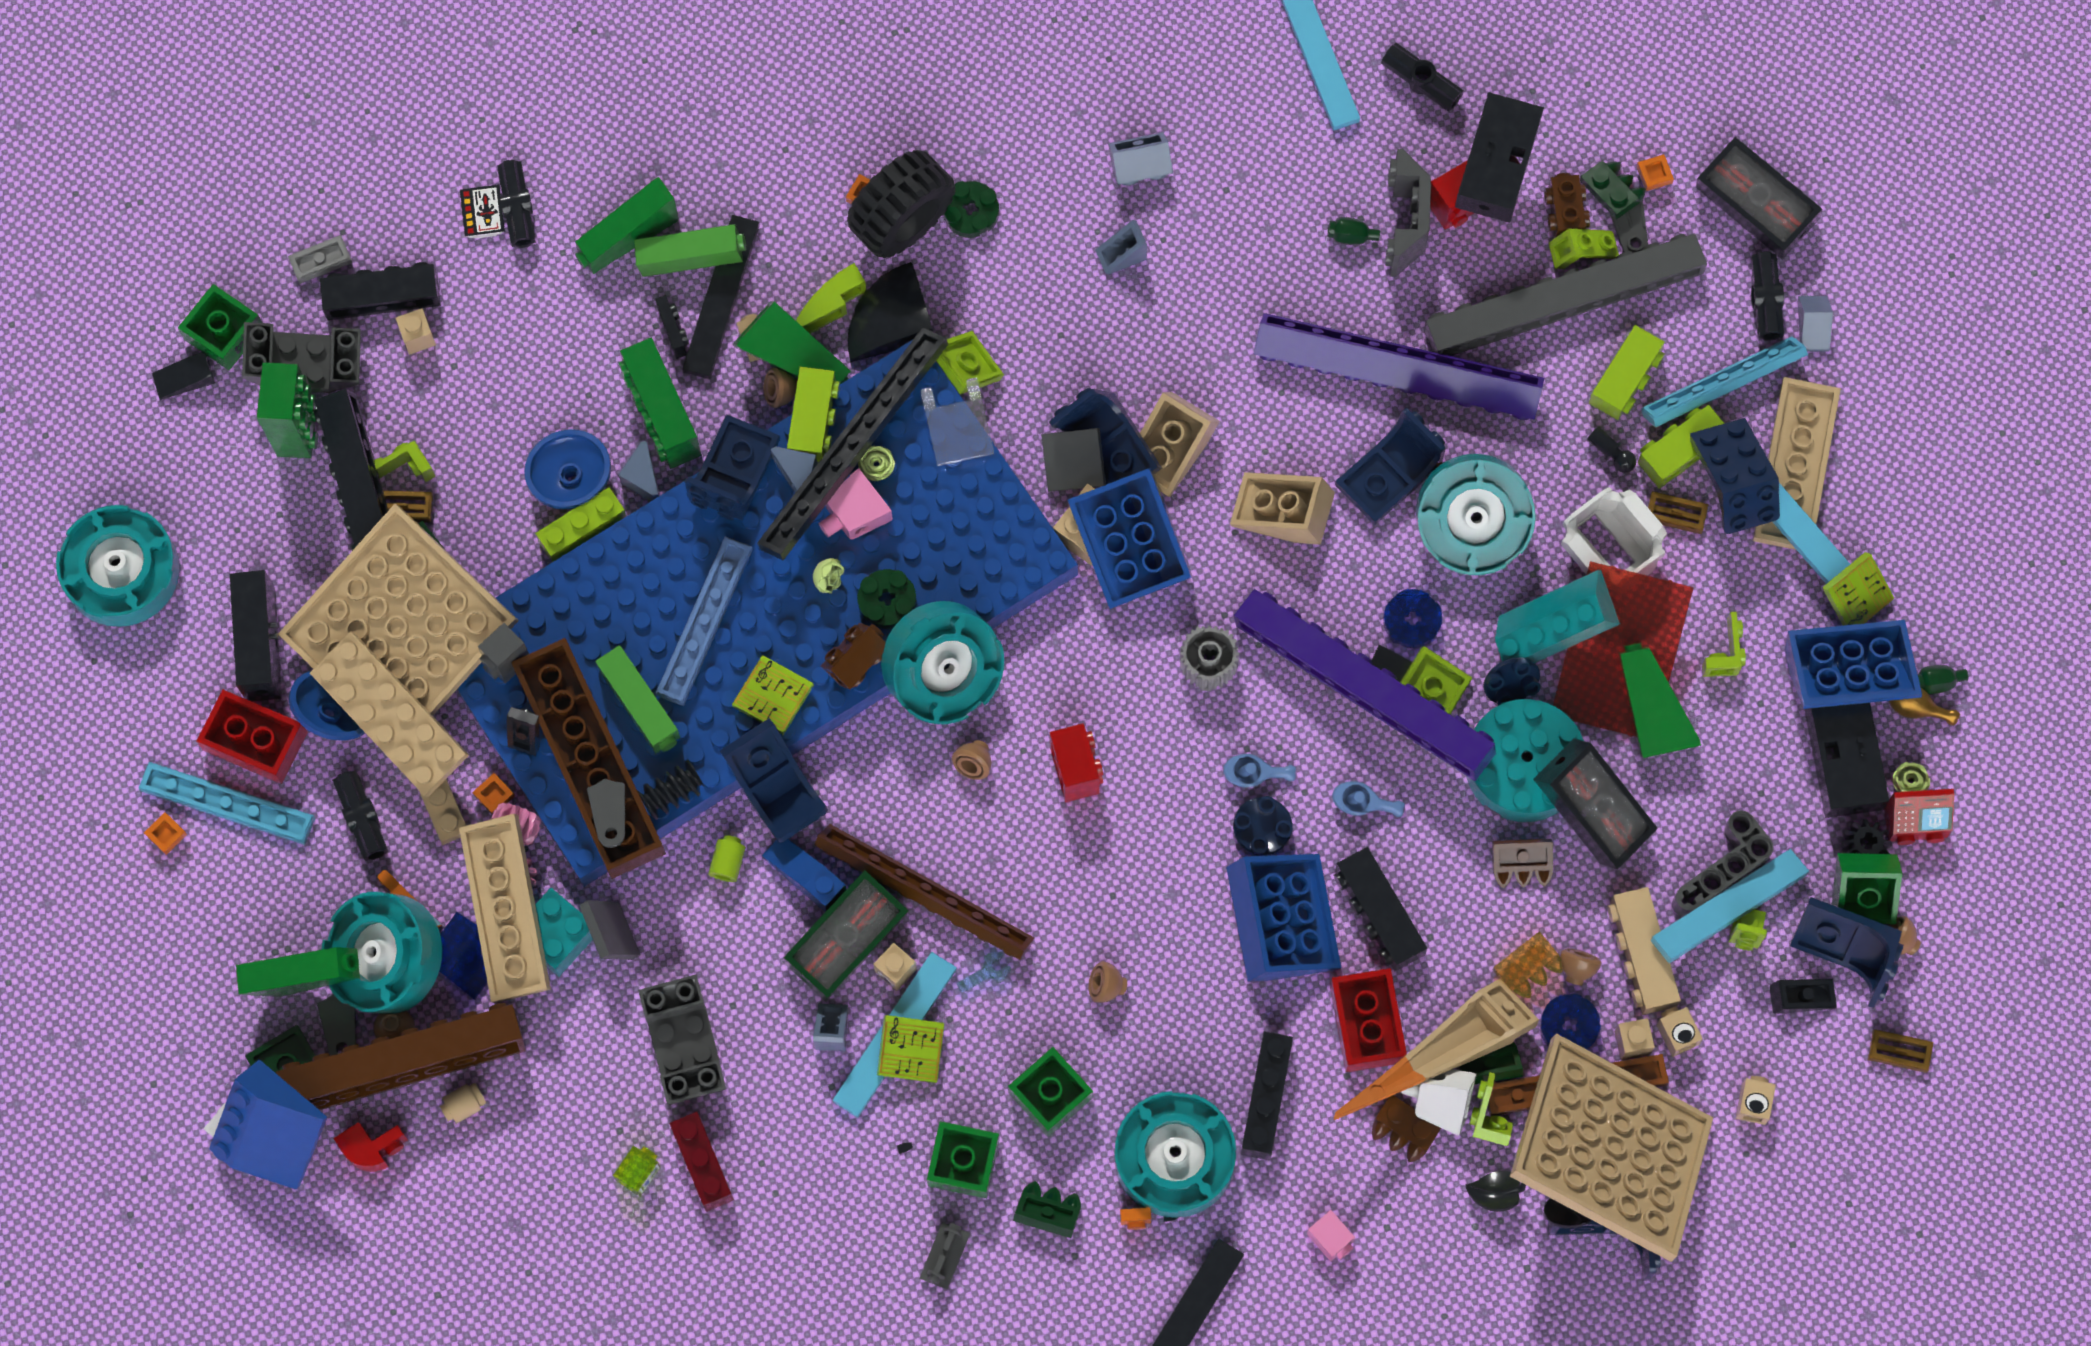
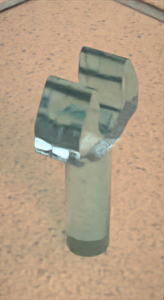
(986, 972)

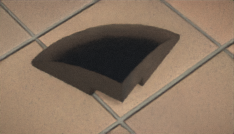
(888, 314)

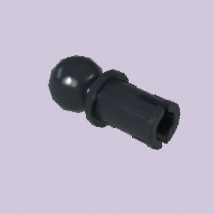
(1623, 460)

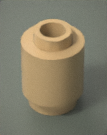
(462, 1103)

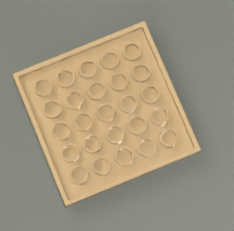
(407, 607)
(1612, 1147)

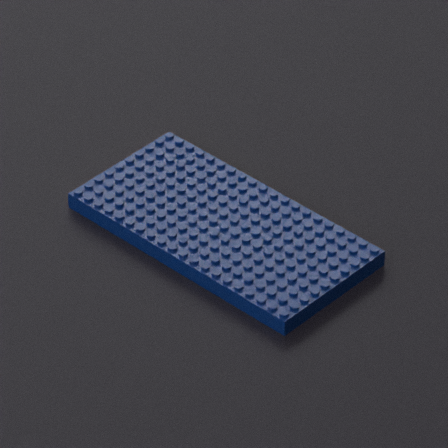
(955, 532)

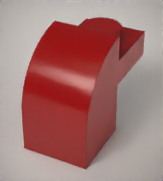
(369, 1154)

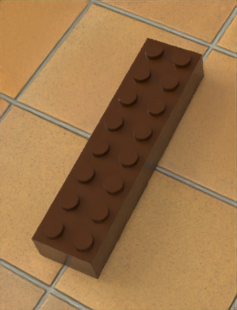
(585, 750)
(407, 1058)

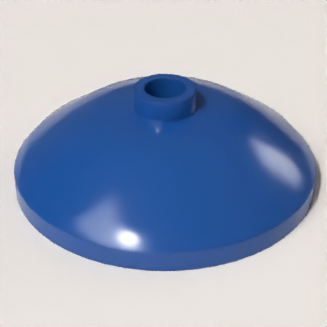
(563, 456)
(320, 712)

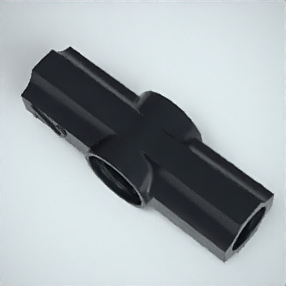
(1435, 87)
(516, 203)
(1767, 296)
(360, 815)

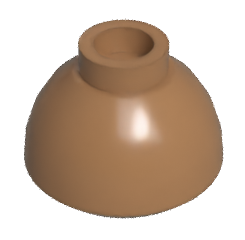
(779, 387)
(973, 760)
(1908, 935)
(1579, 965)
(1106, 983)
(392, 1024)

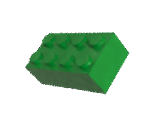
(659, 404)
(287, 410)

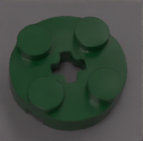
(978, 222)
(873, 588)

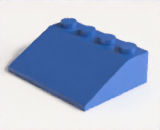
(1130, 538)
(1852, 664)
(1283, 916)
(267, 1128)

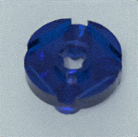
(1401, 631)
(1575, 1008)

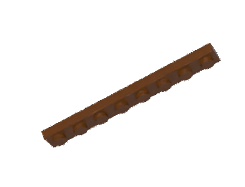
(924, 891)

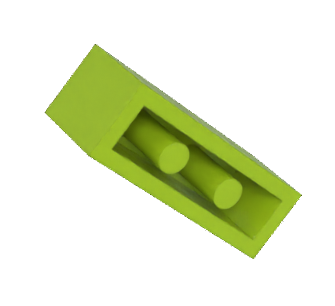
(1627, 373)
(813, 411)
(1674, 451)
(580, 524)

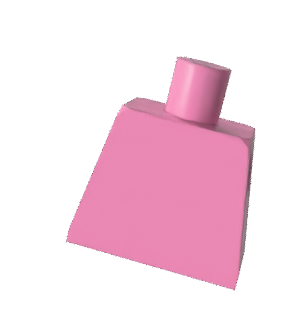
(855, 508)

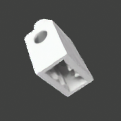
(1444, 1099)

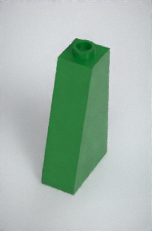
(638, 218)
(786, 344)
(1655, 710)
(298, 972)

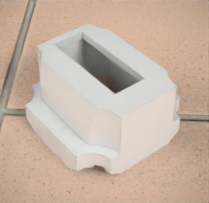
(1628, 523)

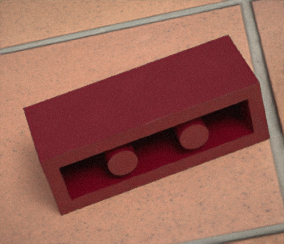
(701, 1161)

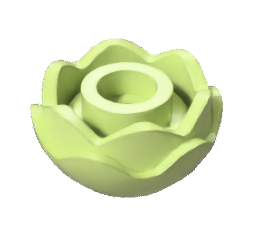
(883, 457)
(827, 575)
(1910, 771)

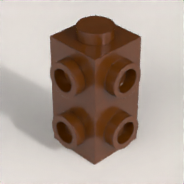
(1566, 202)
(855, 655)

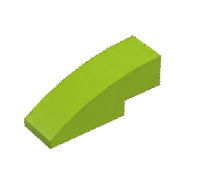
(830, 300)

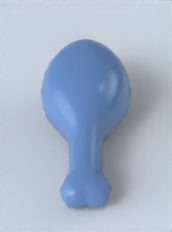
(1250, 771)
(1359, 799)

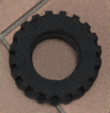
(901, 203)

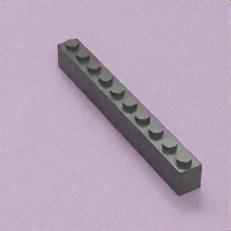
(1565, 296)

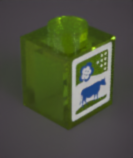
(637, 1170)

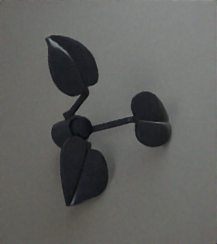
(1500, 1193)

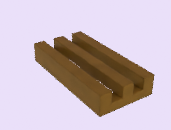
(413, 495)
(1681, 502)
(1874, 1046)

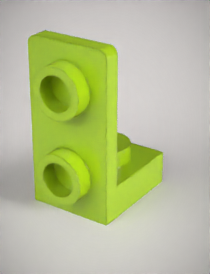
(1582, 243)
(402, 454)
(1719, 663)
(1748, 931)
(1493, 1128)

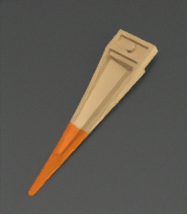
(1477, 1028)

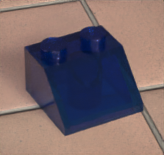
(462, 956)

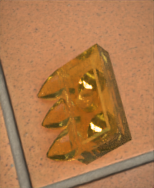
(1528, 963)

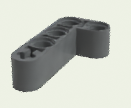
(1719, 870)

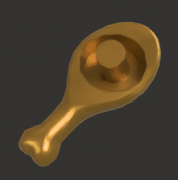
(1924, 707)

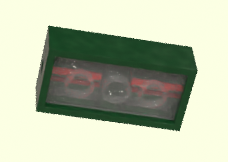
(845, 936)

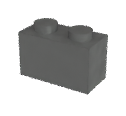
(499, 651)

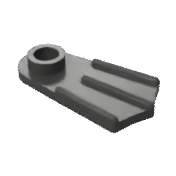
(1632, 228)
(608, 810)
(337, 1023)

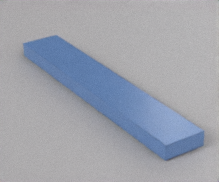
(704, 621)

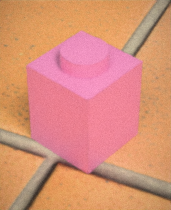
(1331, 1236)

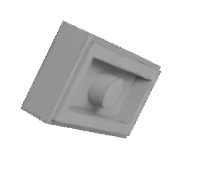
(320, 259)

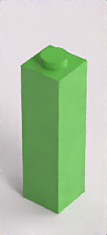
(689, 250)
(638, 700)

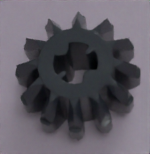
(1865, 832)

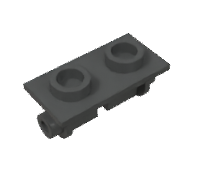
(945, 1255)

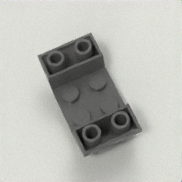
(1411, 182)
(326, 360)
(682, 1039)

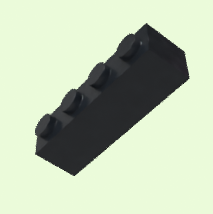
(380, 291)
(1380, 909)
(1266, 1095)

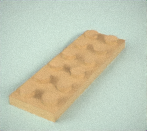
(1800, 448)
(389, 714)
(504, 908)

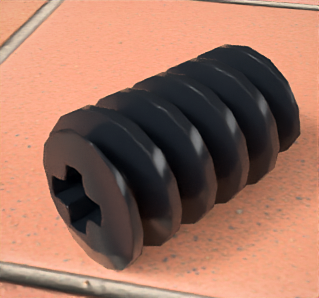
(671, 789)

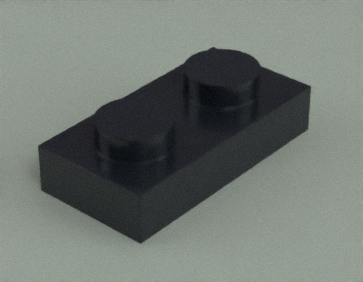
(676, 336)
(523, 731)

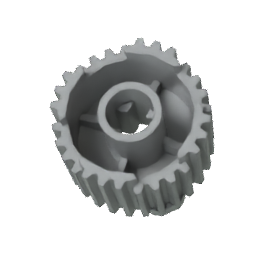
(1209, 673)

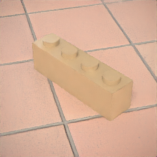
(1645, 965)

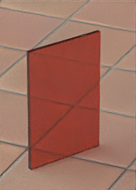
(1592, 677)

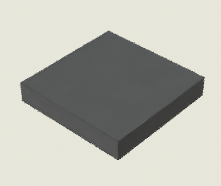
(1073, 459)
(609, 930)

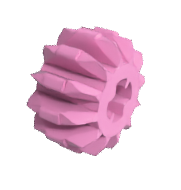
(529, 821)

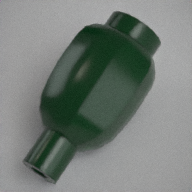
(1351, 231)
(1940, 678)

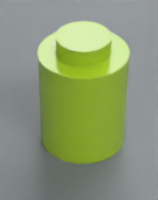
(727, 859)

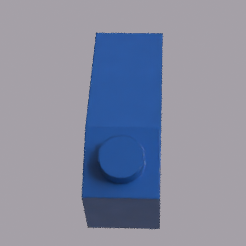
(805, 873)

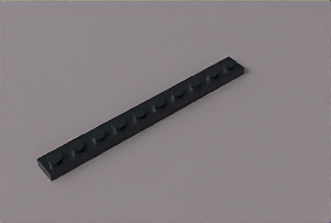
(852, 444)

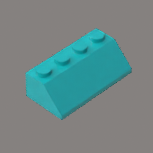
(1557, 620)

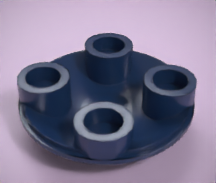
(1512, 680)
(1262, 826)

